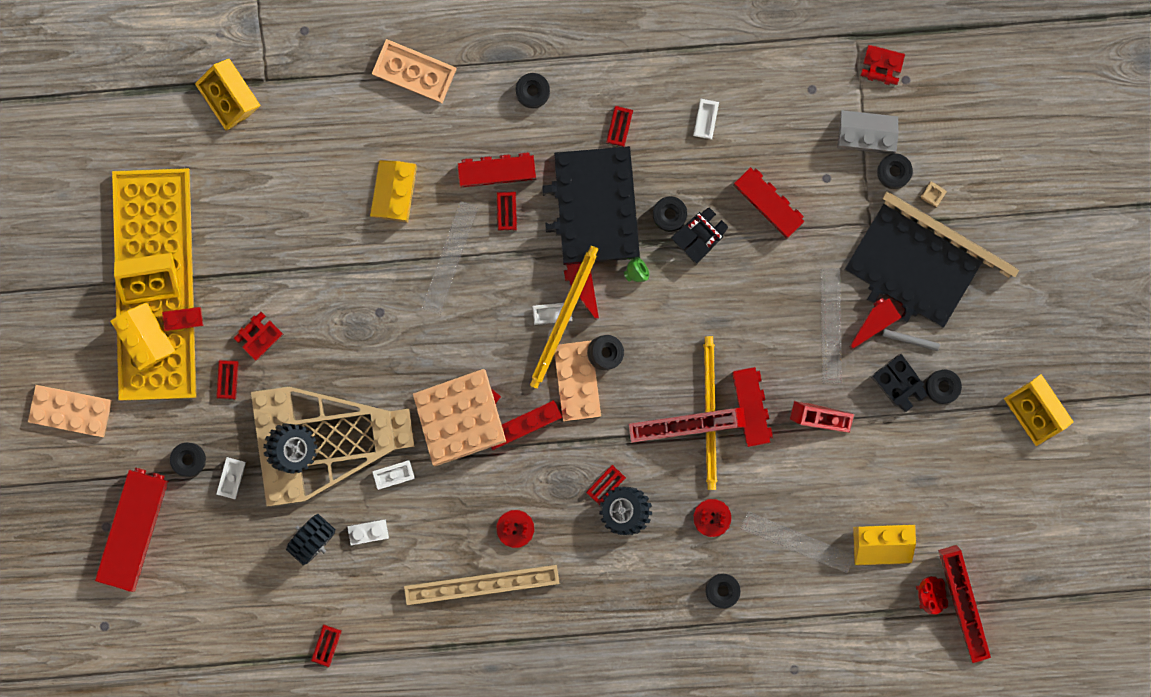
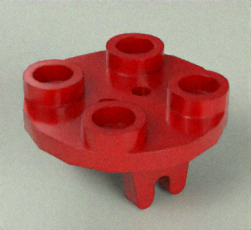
(702, 518)
(506, 527)
(932, 595)

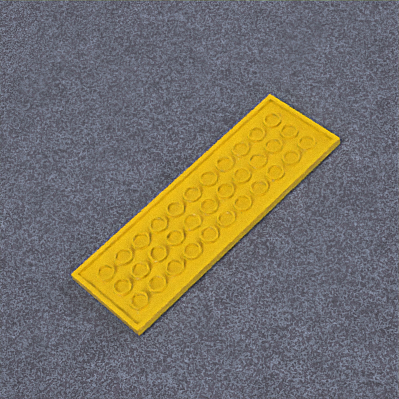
(152, 220)

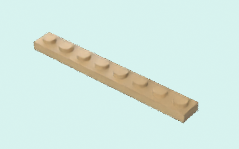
(956, 239)
(481, 584)

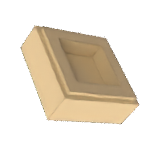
(933, 194)

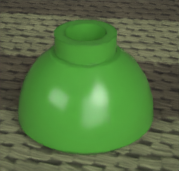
(636, 271)

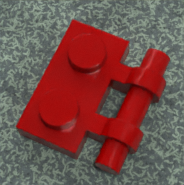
(883, 59)
(262, 340)

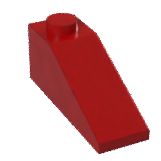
(587, 295)
(878, 318)
(821, 417)

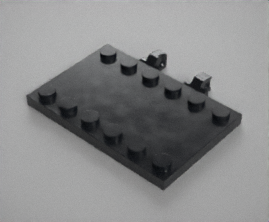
(595, 204)
(912, 267)

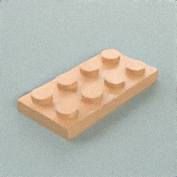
(414, 71)
(577, 382)
(69, 411)

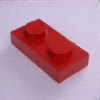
(182, 319)

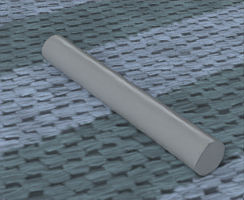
(911, 340)

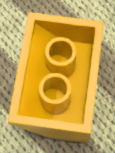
(227, 94)
(393, 190)
(146, 279)
(143, 336)
(1038, 410)
(884, 544)

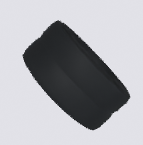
(538, 81)
(902, 163)
(670, 203)
(595, 352)
(951, 378)
(177, 455)
(732, 596)

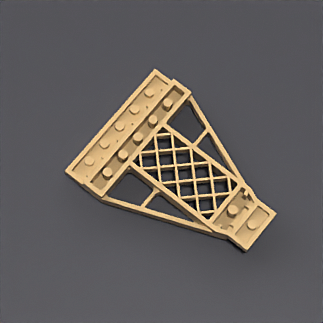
(275, 407)

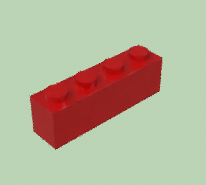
(496, 171)
(768, 202)
(750, 398)
(530, 422)

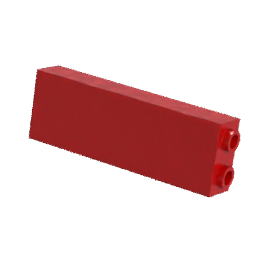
(132, 530)

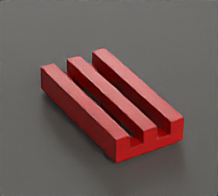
(615, 142)
(506, 227)
(227, 381)
(617, 473)
(331, 630)

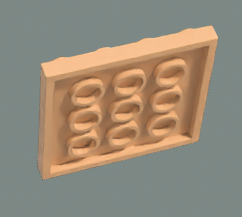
(459, 417)

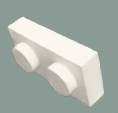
(393, 475)
(231, 478)
(368, 532)

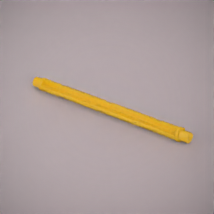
(564, 316)
(709, 407)

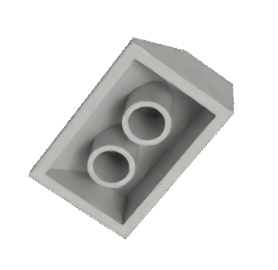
(868, 132)

